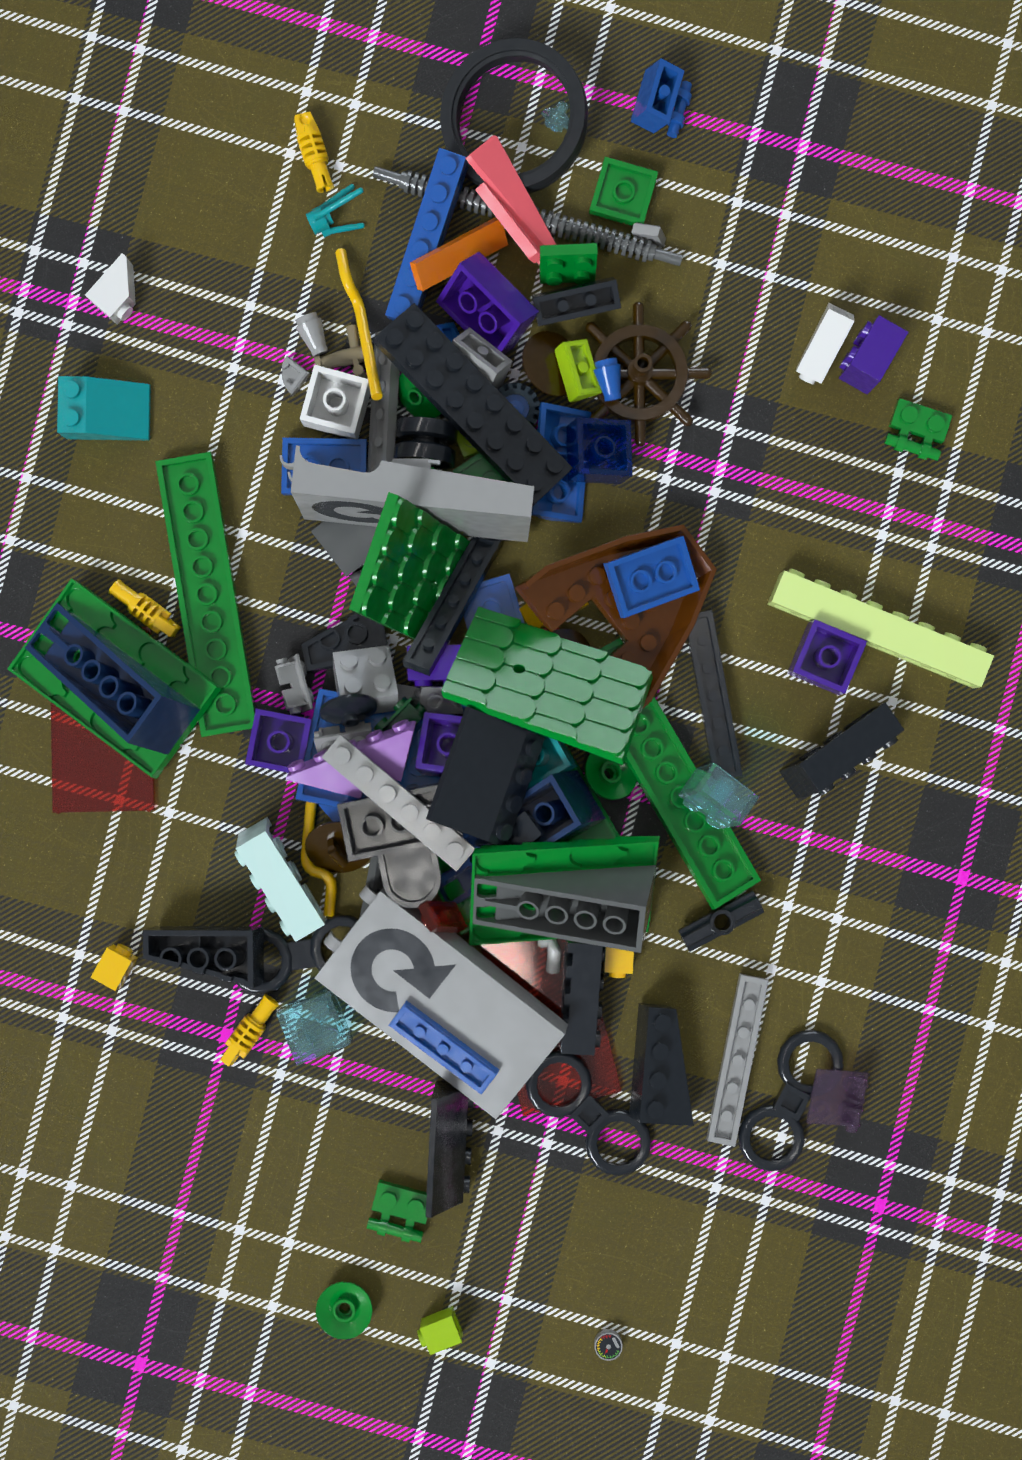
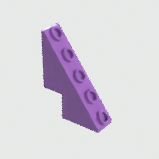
(385, 748)

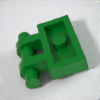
(920, 422)
(402, 1203)

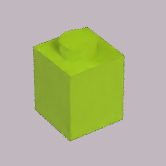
(440, 1331)

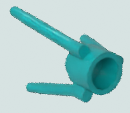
(321, 218)

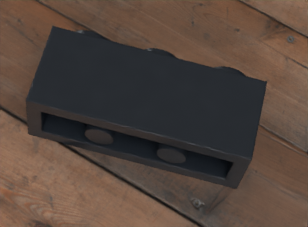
(576, 301)

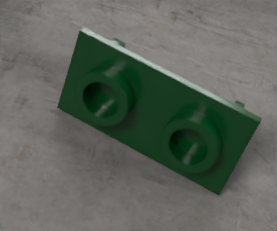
(404, 710)

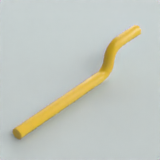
(362, 324)
(314, 871)

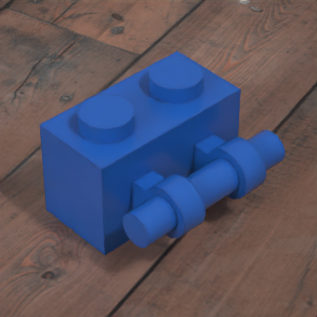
(659, 95)

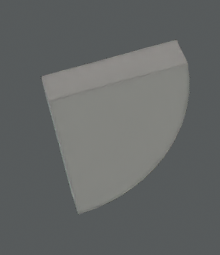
(649, 232)
(293, 375)

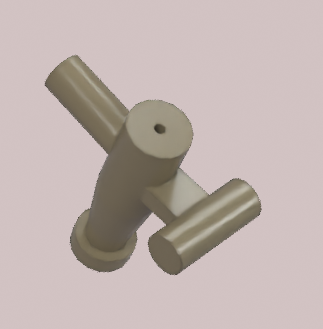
(347, 356)

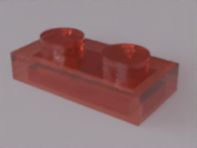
(442, 917)

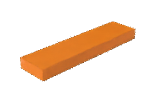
(444, 260)

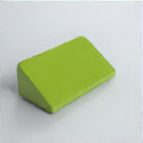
(577, 369)

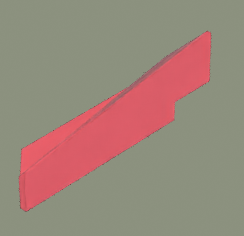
(509, 198)

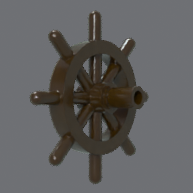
(640, 372)

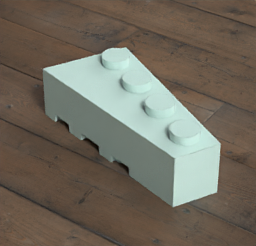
(278, 880)

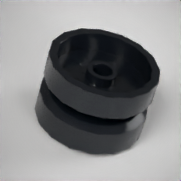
(426, 440)

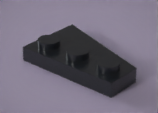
(351, 634)

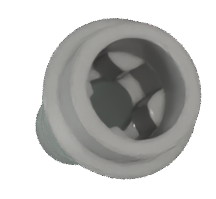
(312, 332)

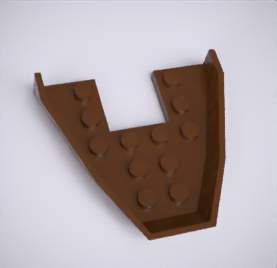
(649, 637)

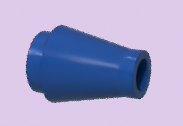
(609, 378)

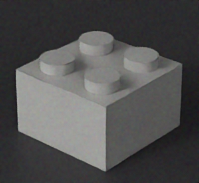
(367, 673)

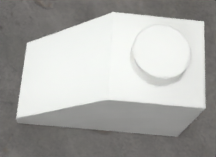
(115, 290)

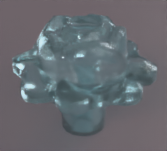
(556, 118)

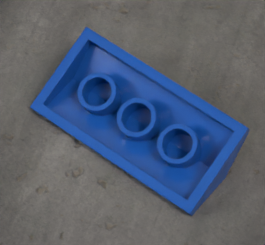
(566, 498)

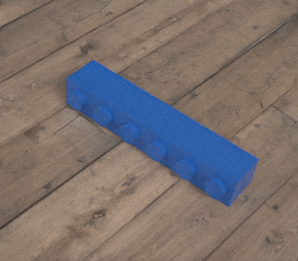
(430, 227)

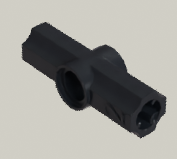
(737, 911)

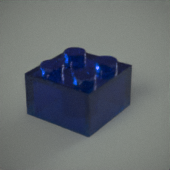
(599, 450)

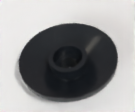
(348, 709)

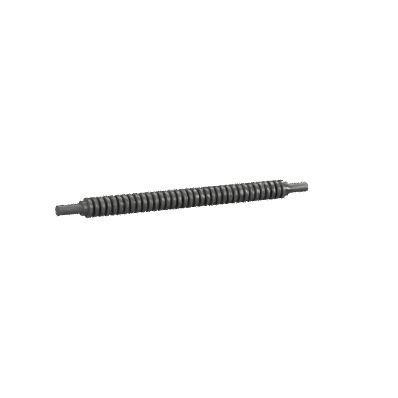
(409, 181)

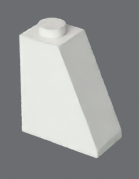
(824, 344)

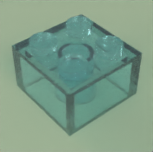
(718, 796)
(314, 1026)

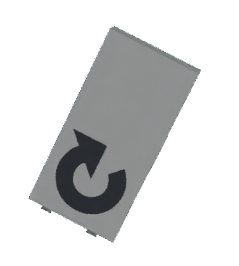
(460, 501)
(398, 960)

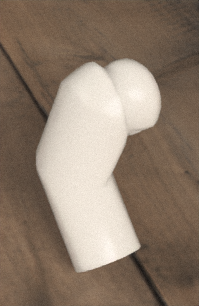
(553, 955)

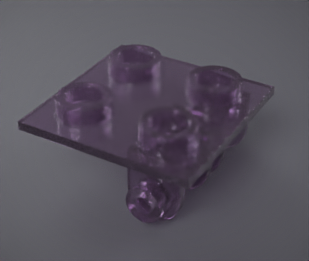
(838, 1098)

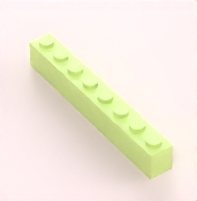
(881, 629)

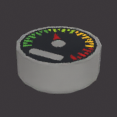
(608, 1344)

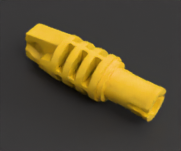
(313, 150)
(145, 609)
(249, 1031)

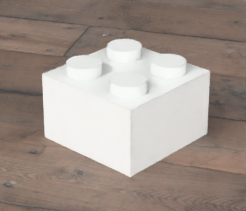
(335, 402)

